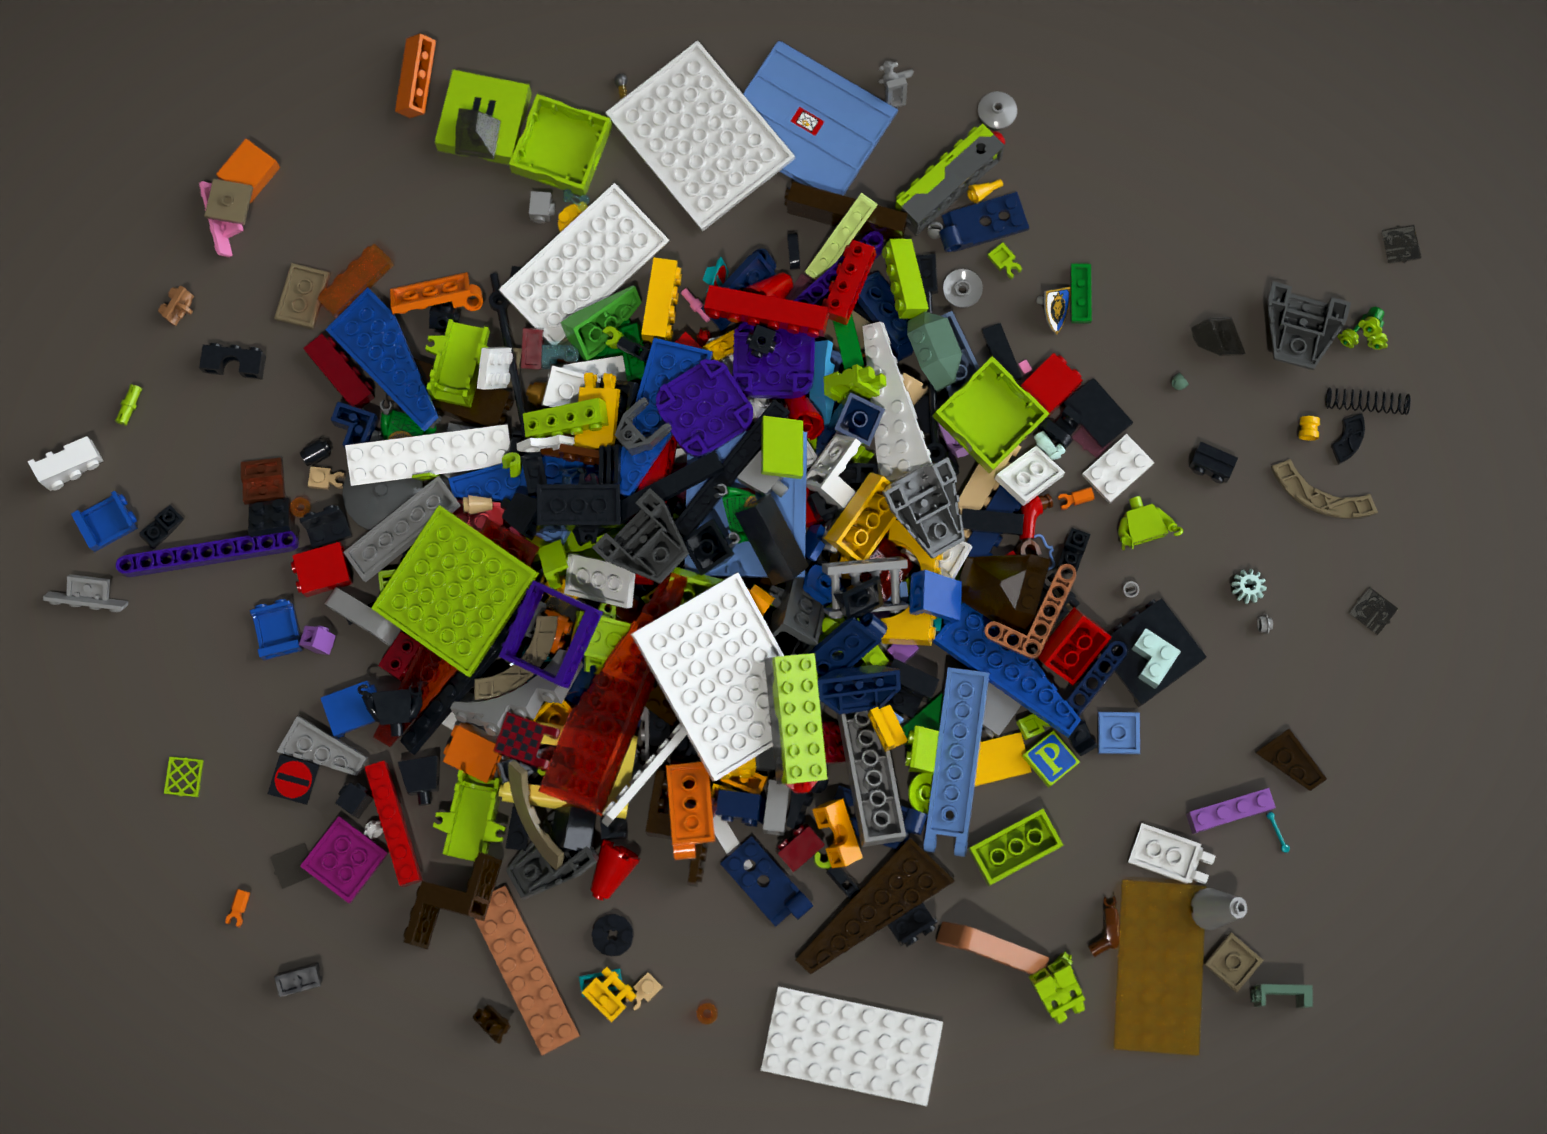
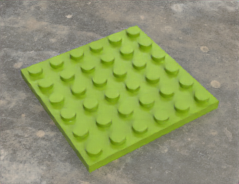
(454, 591)

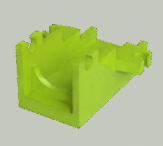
(456, 363)
(605, 637)
(472, 818)

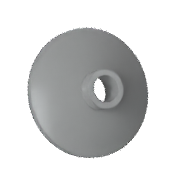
(997, 118)
(962, 279)

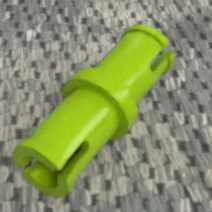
(128, 405)

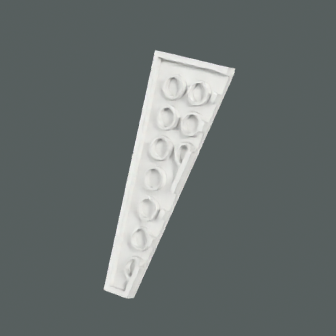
(898, 435)

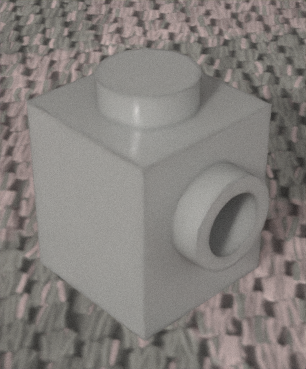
(541, 207)

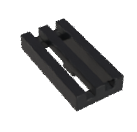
(603, 476)

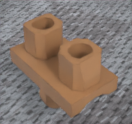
(178, 306)

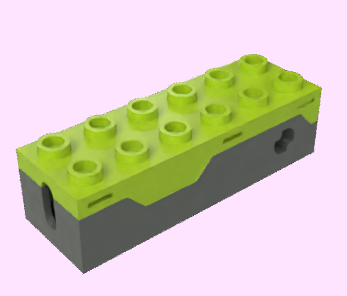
(950, 177)
(795, 721)

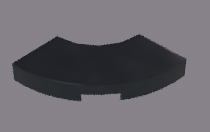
(1351, 438)

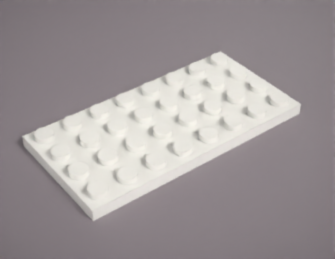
(584, 263)
(852, 1046)

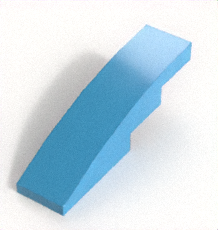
(822, 368)

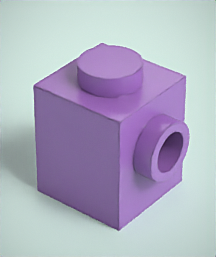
(317, 639)

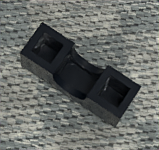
(216, 357)

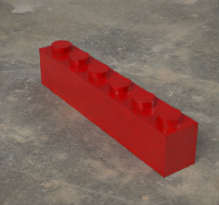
(766, 311)
(393, 824)

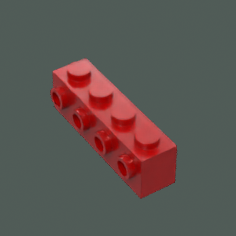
(849, 281)

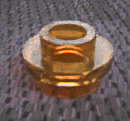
(300, 501)
(707, 1006)

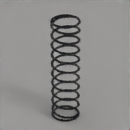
(1407, 399)

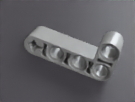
(362, 616)

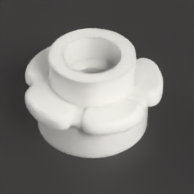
(373, 829)

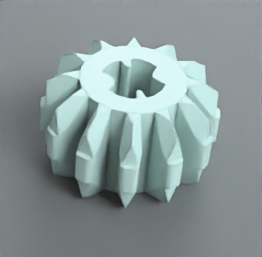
(1250, 579)

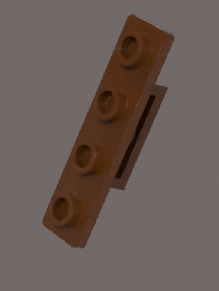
(574, 453)

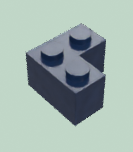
(357, 422)
(741, 806)

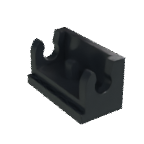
(298, 979)

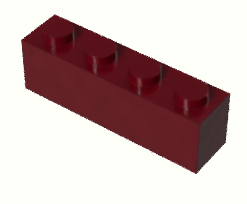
(338, 372)

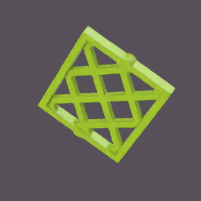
(175, 783)

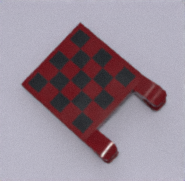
(522, 738)

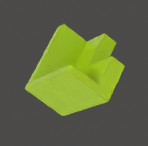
(554, 562)

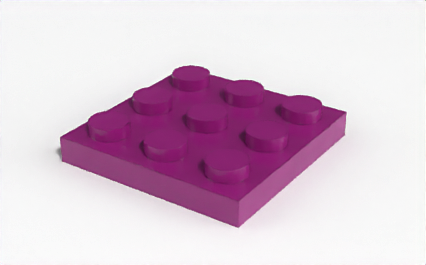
(344, 860)

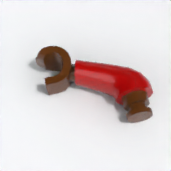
(1031, 512)

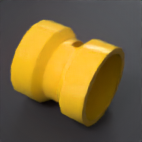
(1309, 428)

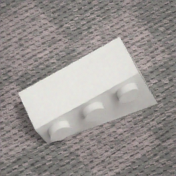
(66, 464)

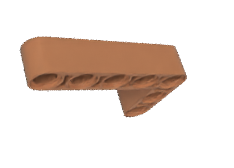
(1041, 619)
(991, 947)

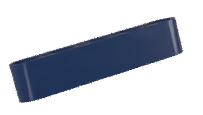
(1097, 673)

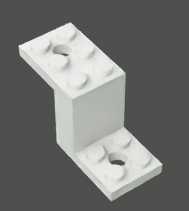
(825, 480)

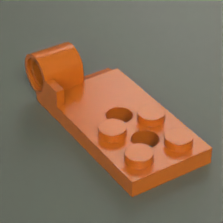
(436, 291)
(687, 824)

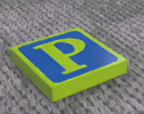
(1050, 759)

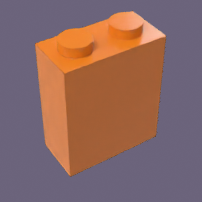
(250, 167)
(472, 752)

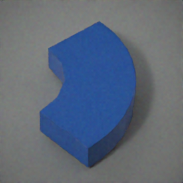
(814, 542)

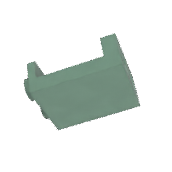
(1303, 994)

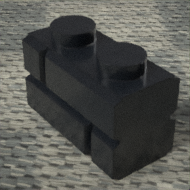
(1213, 463)

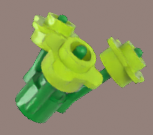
(1372, 327)

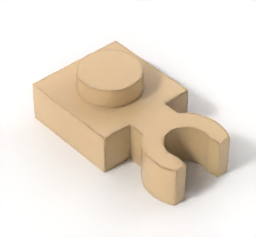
(322, 478)
(646, 989)

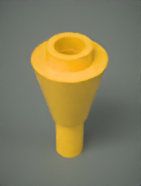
(980, 191)

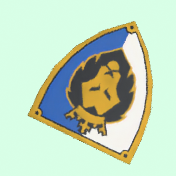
(1056, 307)

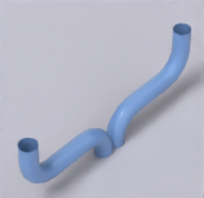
(1048, 547)

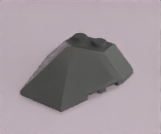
(1302, 326)
(928, 506)
(647, 543)
(533, 874)

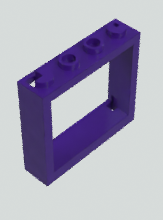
(577, 647)

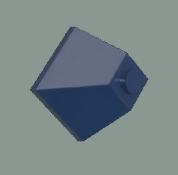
(856, 418)

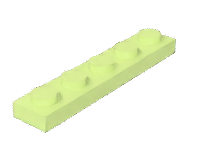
(841, 236)

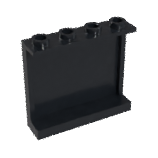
(1162, 622)

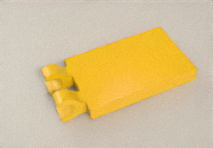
(611, 396)
(1001, 759)

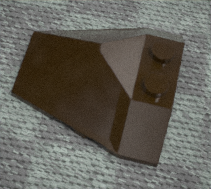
(1005, 588)

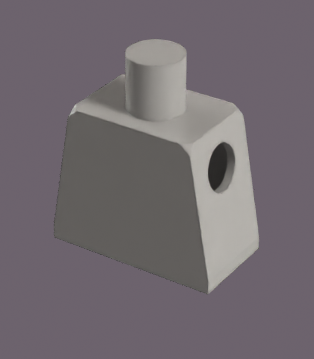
(762, 484)

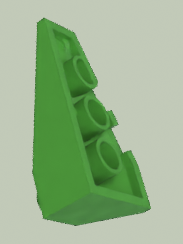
(586, 325)

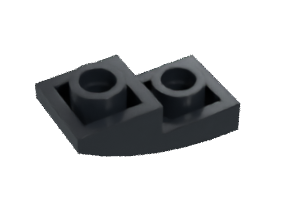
(161, 527)
(1074, 549)

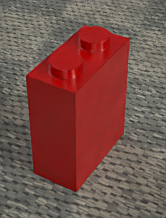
(1052, 383)
(321, 569)

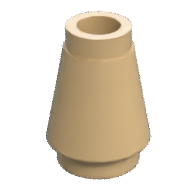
(476, 504)

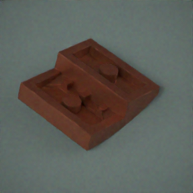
(262, 480)

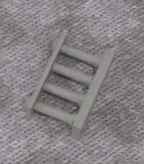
(874, 567)

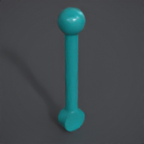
(1284, 848)

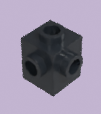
(440, 314)
(761, 334)

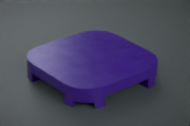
(780, 375)
(704, 408)

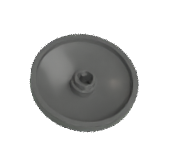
(375, 501)

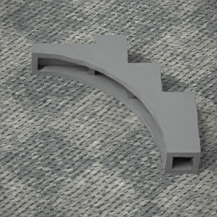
(521, 702)

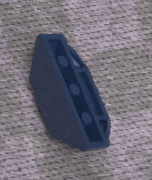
(858, 688)

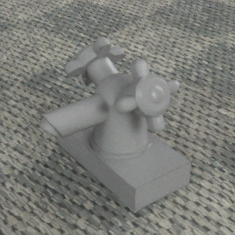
(895, 84)

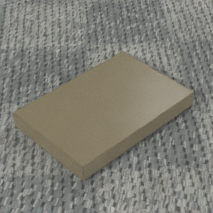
(300, 294)

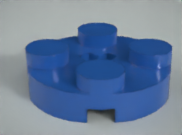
(815, 588)

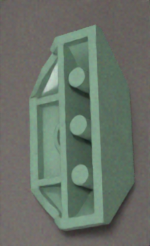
(935, 348)

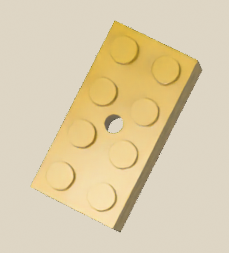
(661, 300)
(862, 520)

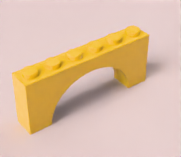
(906, 627)

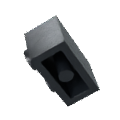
(354, 799)

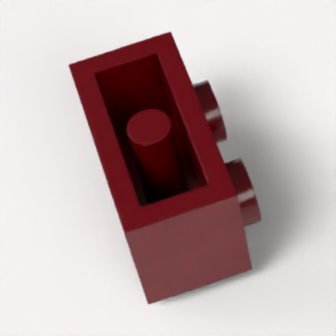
(400, 656)
(799, 847)

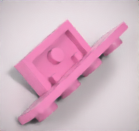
(220, 230)

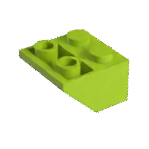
(923, 750)

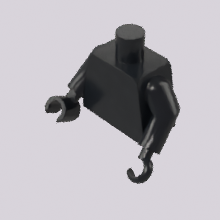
(393, 706)

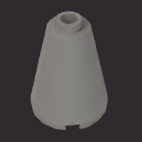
(1216, 908)

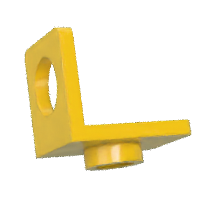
(723, 786)

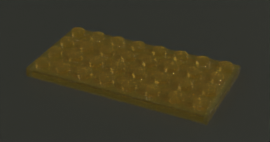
(1159, 969)

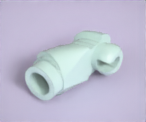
(1046, 445)

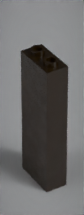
(832, 207)
(487, 406)

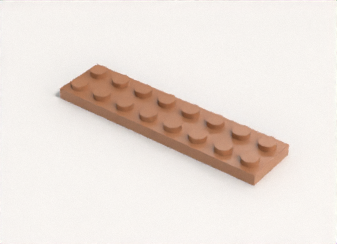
(526, 974)

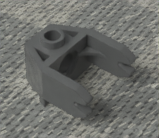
(637, 442)

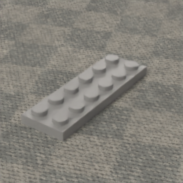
(399, 529)

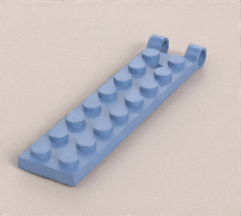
(957, 758)

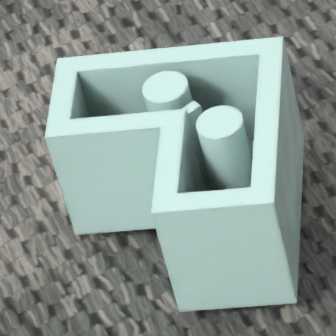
(1160, 657)

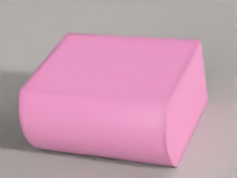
(1025, 367)

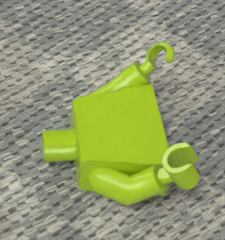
(1144, 524)

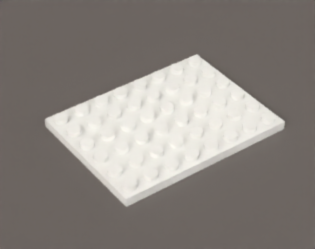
(700, 135)
(714, 672)

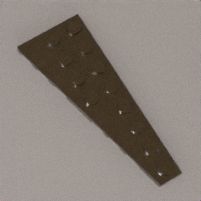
(893, 891)

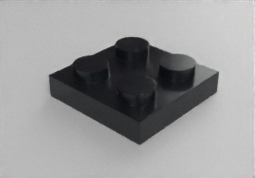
(269, 517)

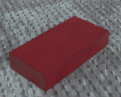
(532, 348)

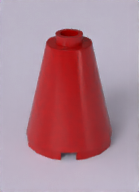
(774, 286)
(804, 410)
(612, 869)

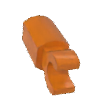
(1077, 497)
(238, 907)

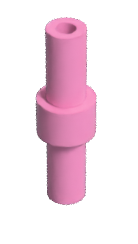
(695, 304)

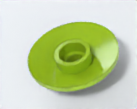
(920, 783)

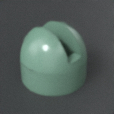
(1179, 382)

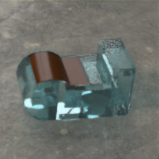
(559, 355)

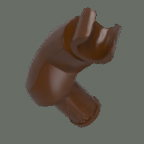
(1112, 931)

